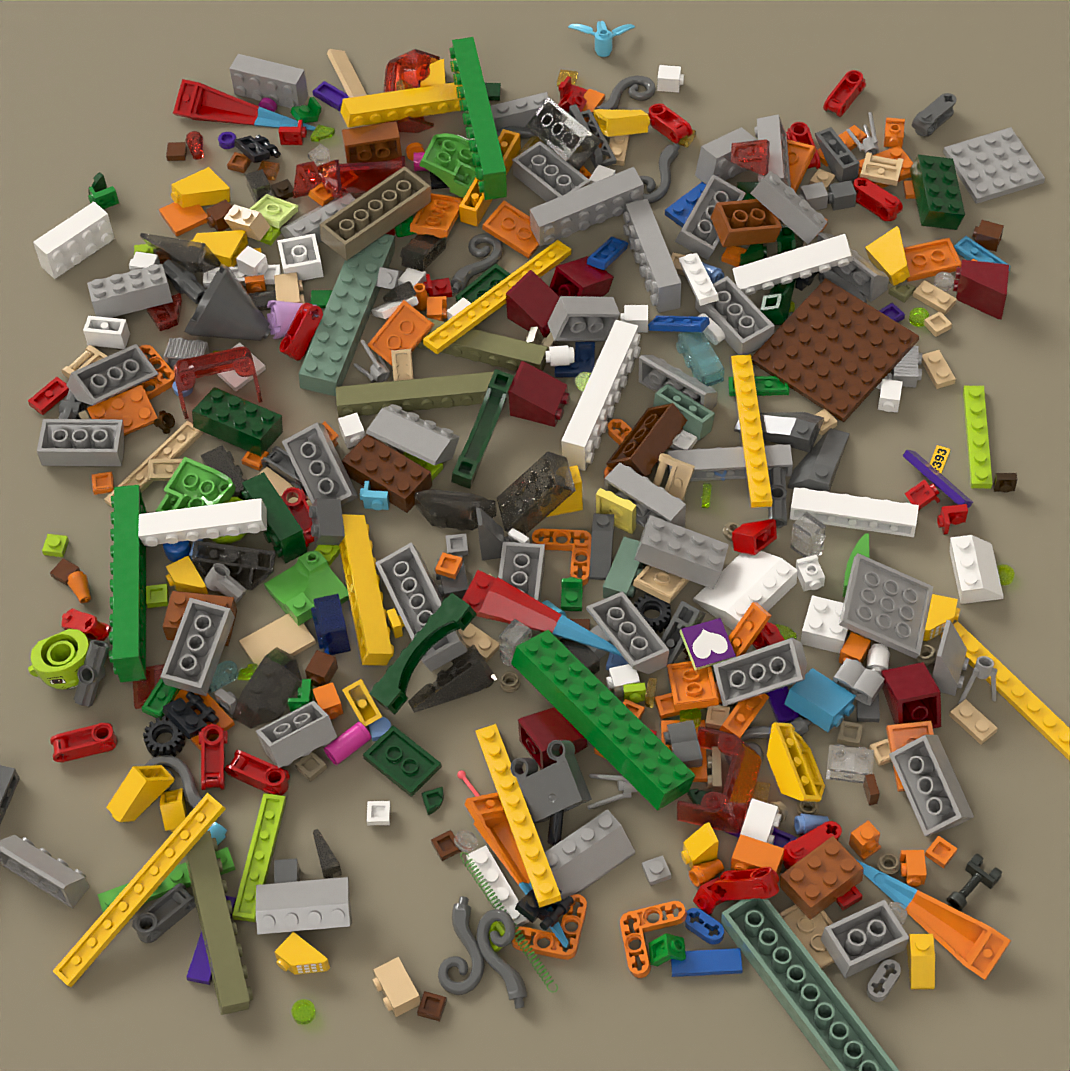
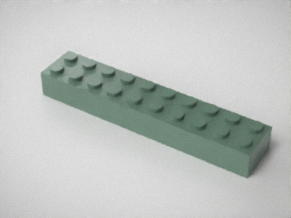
(345, 318)
(803, 988)

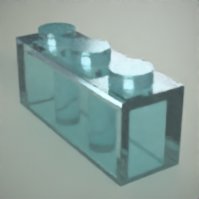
(700, 358)

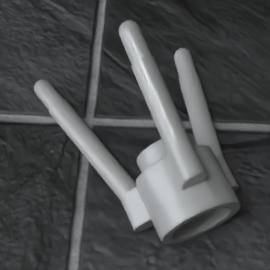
(870, 143)
(379, 372)
(982, 670)
(623, 785)

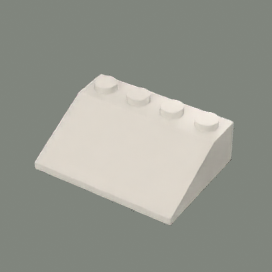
(747, 580)

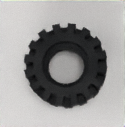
(657, 604)
(167, 748)

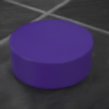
(227, 140)

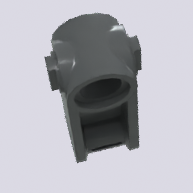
(934, 115)
(281, 464)
(164, 913)

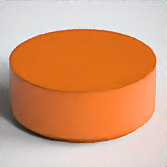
(413, 148)

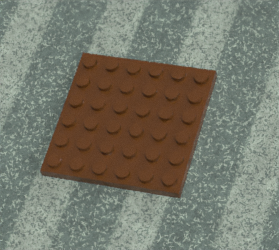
(835, 349)

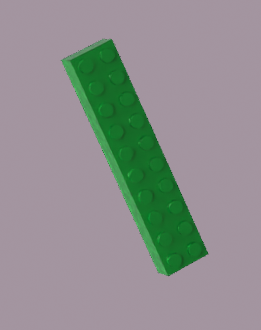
(478, 118)
(128, 586)
(603, 720)

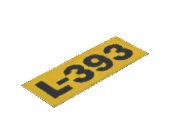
(939, 458)

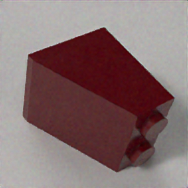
(580, 279)
(982, 286)
(531, 303)
(537, 396)
(912, 695)
(544, 727)

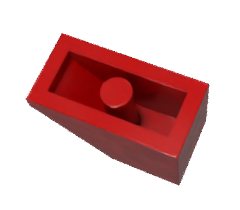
(754, 536)

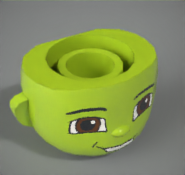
(59, 658)

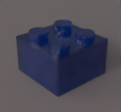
(330, 625)

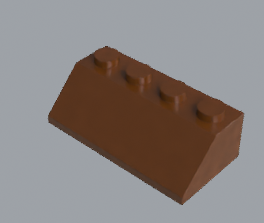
(649, 439)

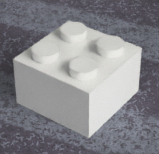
(301, 256)
(822, 625)

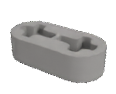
(879, 977)

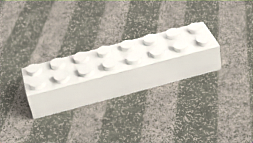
(601, 394)

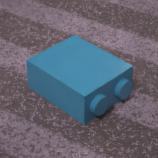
(820, 700)

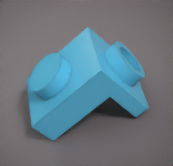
(374, 499)

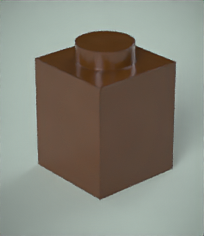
(216, 215)
(988, 235)
(321, 668)

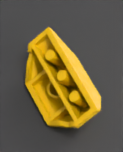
(794, 764)

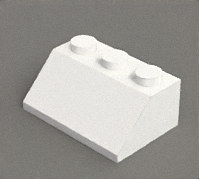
(975, 569)

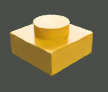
(395, 622)

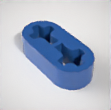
(701, 930)

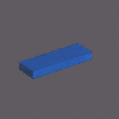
(607, 253)
(679, 323)
(708, 963)

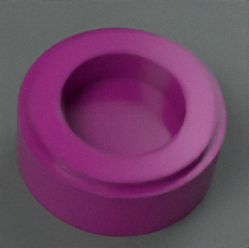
(268, 104)

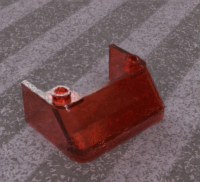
(413, 69)
(356, 177)
(235, 359)
(727, 809)

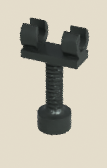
(958, 900)

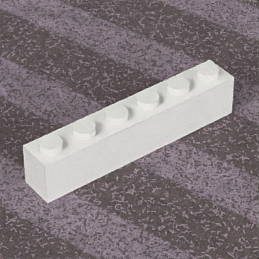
(793, 264)
(855, 511)
(202, 522)

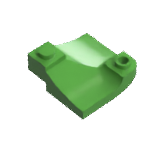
(451, 161)
(196, 486)
(303, 583)

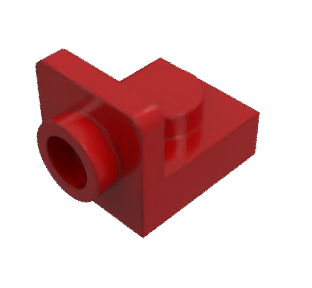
(566, 87)
(571, 99)
(293, 135)
(438, 287)
(922, 494)
(952, 515)
(705, 899)

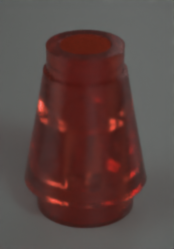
(195, 144)

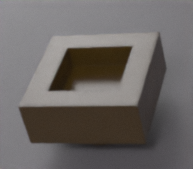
(282, 189)
(1005, 482)

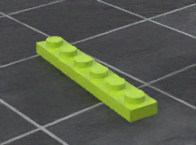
(977, 437)
(259, 855)

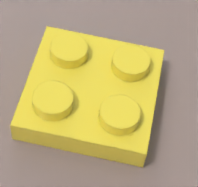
(623, 509)

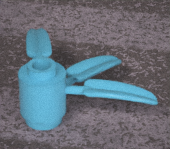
(603, 37)

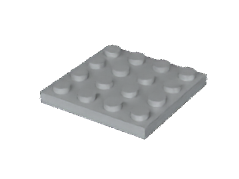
(994, 165)
(886, 606)

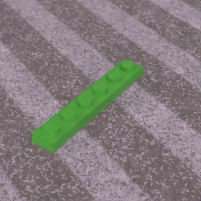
(177, 876)

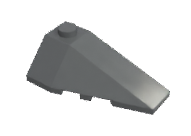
(790, 428)

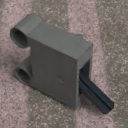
(552, 788)

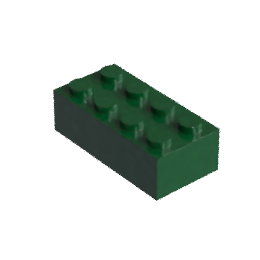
(937, 192)
(237, 421)
(282, 527)

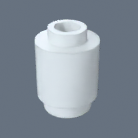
(560, 355)
(878, 658)

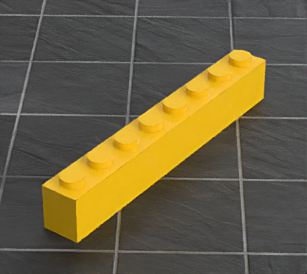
(400, 104)
(364, 592)

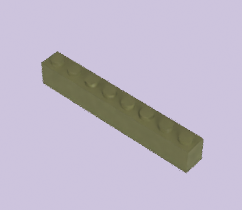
(493, 349)
(413, 394)
(217, 927)

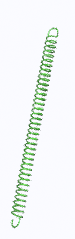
(517, 932)

